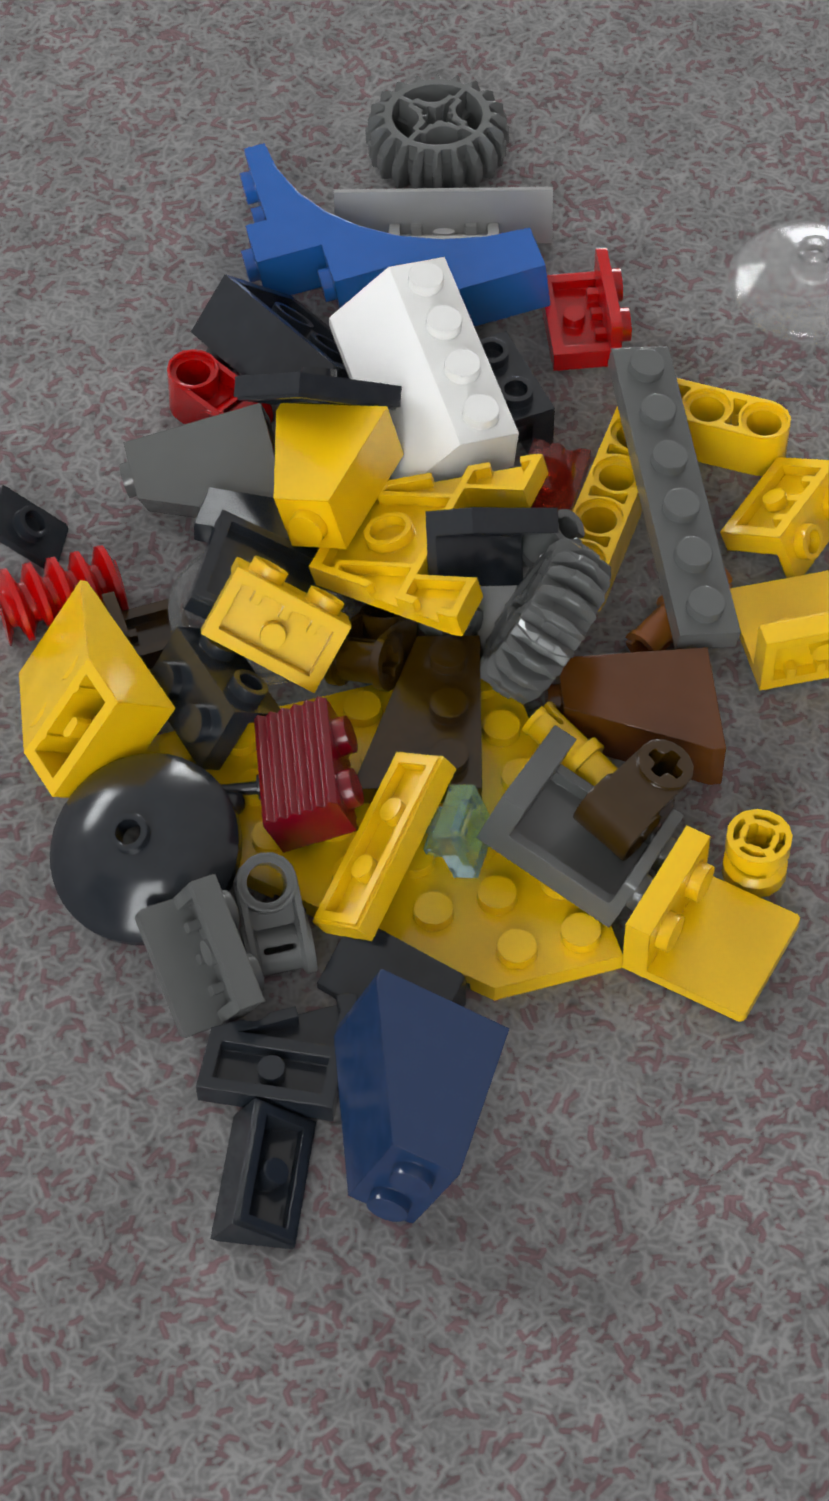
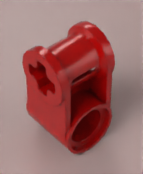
(202, 387)

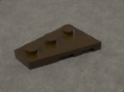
(432, 712)

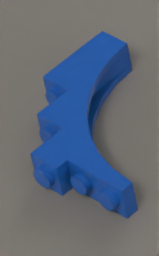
(307, 248)

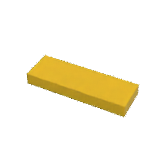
(384, 845)

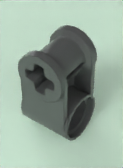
(275, 922)

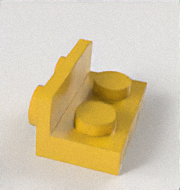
(784, 515)
(278, 623)

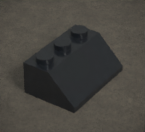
(264, 331)

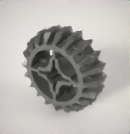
(437, 134)
(545, 620)

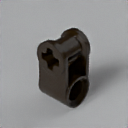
(373, 649)
(636, 797)

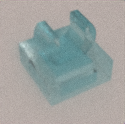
(455, 831)

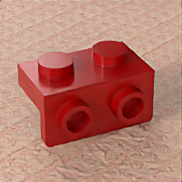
(586, 316)

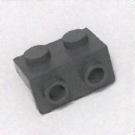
(201, 957)

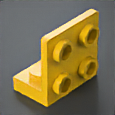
(785, 629)
(705, 933)

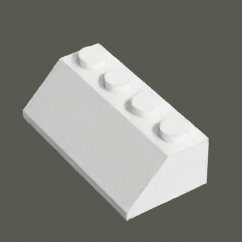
(418, 335)

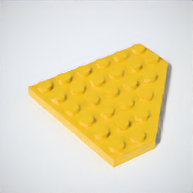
(494, 929)

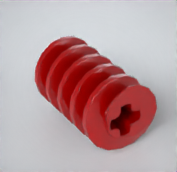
(43, 597)

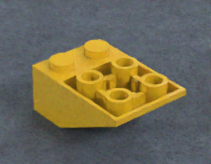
(86, 696)

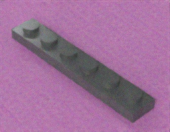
(673, 499)

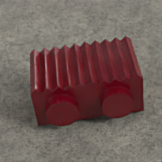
(307, 774)

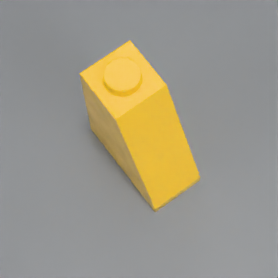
(331, 469)

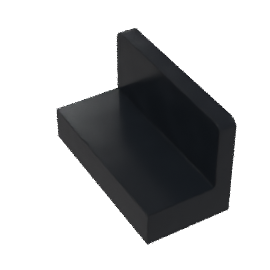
(484, 541)

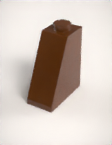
(643, 699)

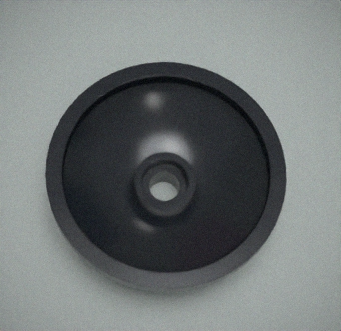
(184, 836)

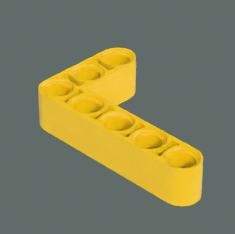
(726, 432)

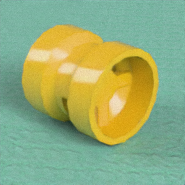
(757, 852)

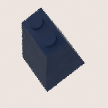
(410, 1093)

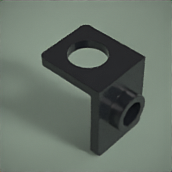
(30, 528)

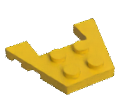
(389, 552)

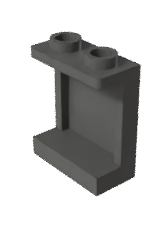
(538, 834)

